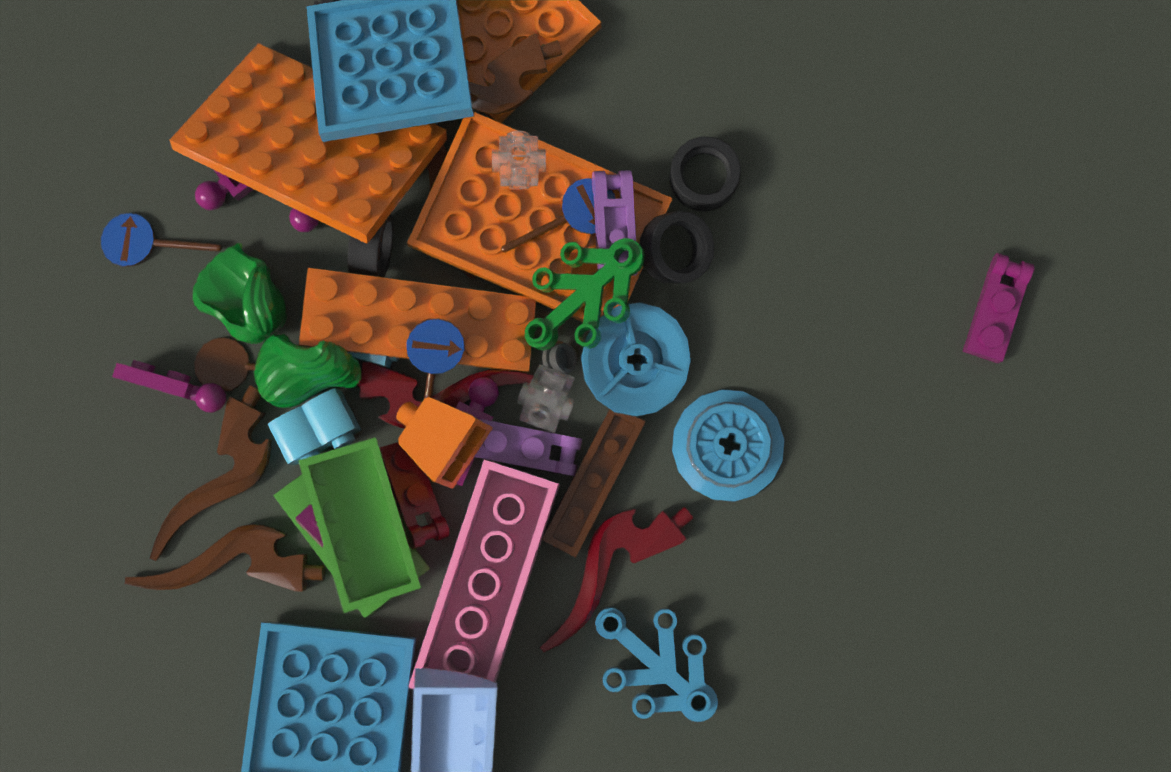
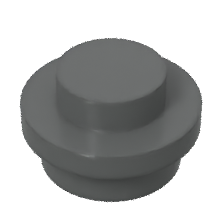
(560, 357)

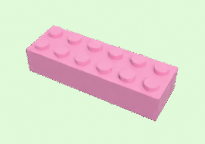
(488, 573)

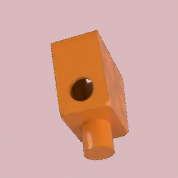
(440, 439)

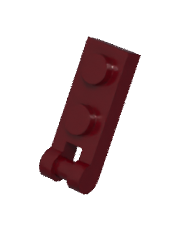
(413, 497)

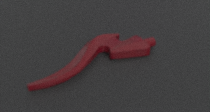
(399, 389)
(610, 535)

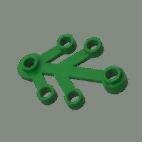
(588, 291)

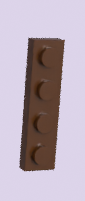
(593, 482)

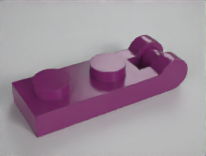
(997, 309)

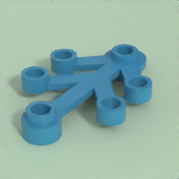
(660, 668)

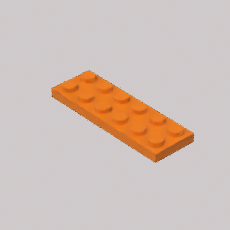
(379, 312)

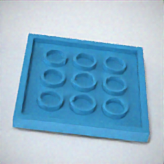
(387, 65)
(328, 700)

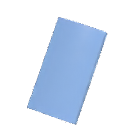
(452, 722)

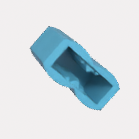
(315, 427)

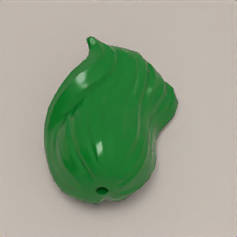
(241, 295)
(295, 374)

